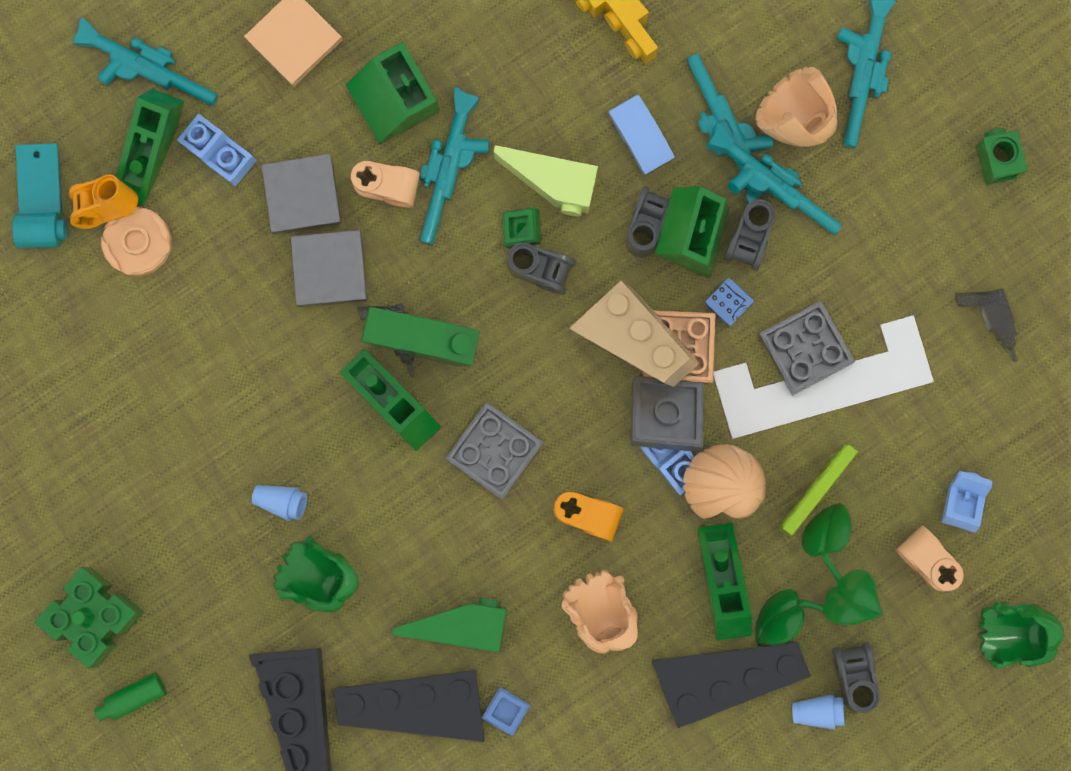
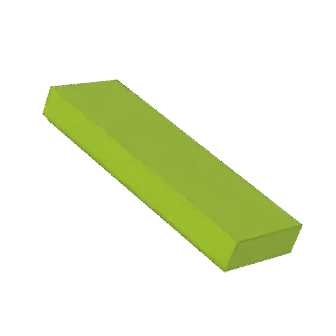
(817, 490)

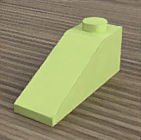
(557, 180)

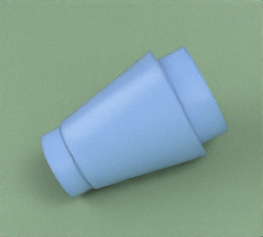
(280, 501)
(820, 712)

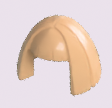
(799, 109)
(724, 481)

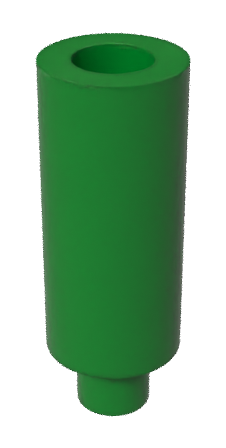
(131, 698)

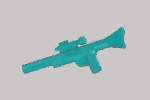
(148, 64)
(867, 73)
(741, 133)
(444, 168)
(774, 180)

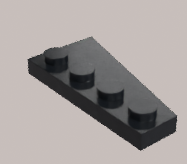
(720, 680)
(421, 705)
(297, 706)

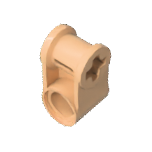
(392, 183)
(926, 555)

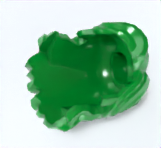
(315, 577)
(1019, 635)

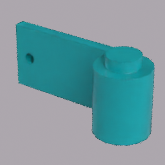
(39, 198)

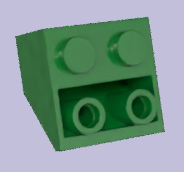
(392, 93)
(693, 229)

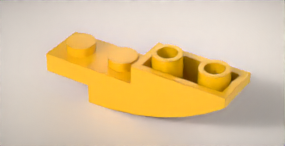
(628, 18)

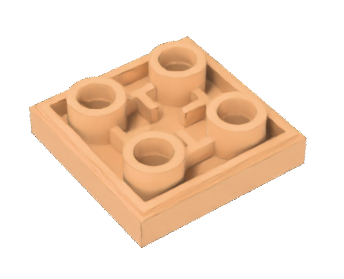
(293, 39)
(697, 334)

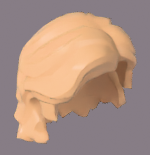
(602, 612)

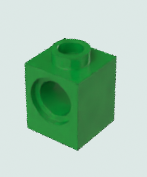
(995, 170)

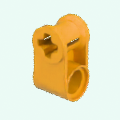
(102, 200)
(594, 515)

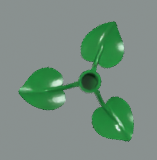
(848, 603)

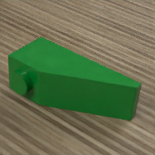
(148, 140)
(420, 336)
(390, 399)
(725, 582)
(467, 626)

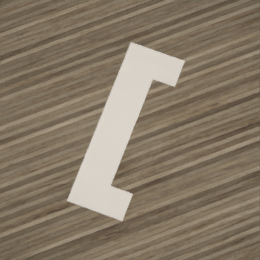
(868, 378)

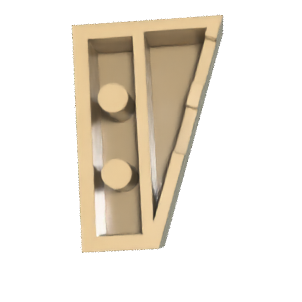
(634, 333)

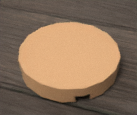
(137, 242)

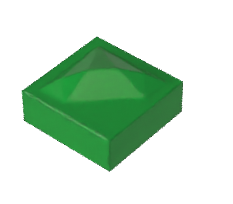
(521, 227)

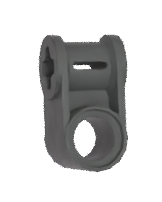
(647, 218)
(749, 240)
(542, 267)
(857, 674)

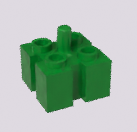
(89, 617)

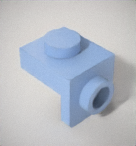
(966, 501)

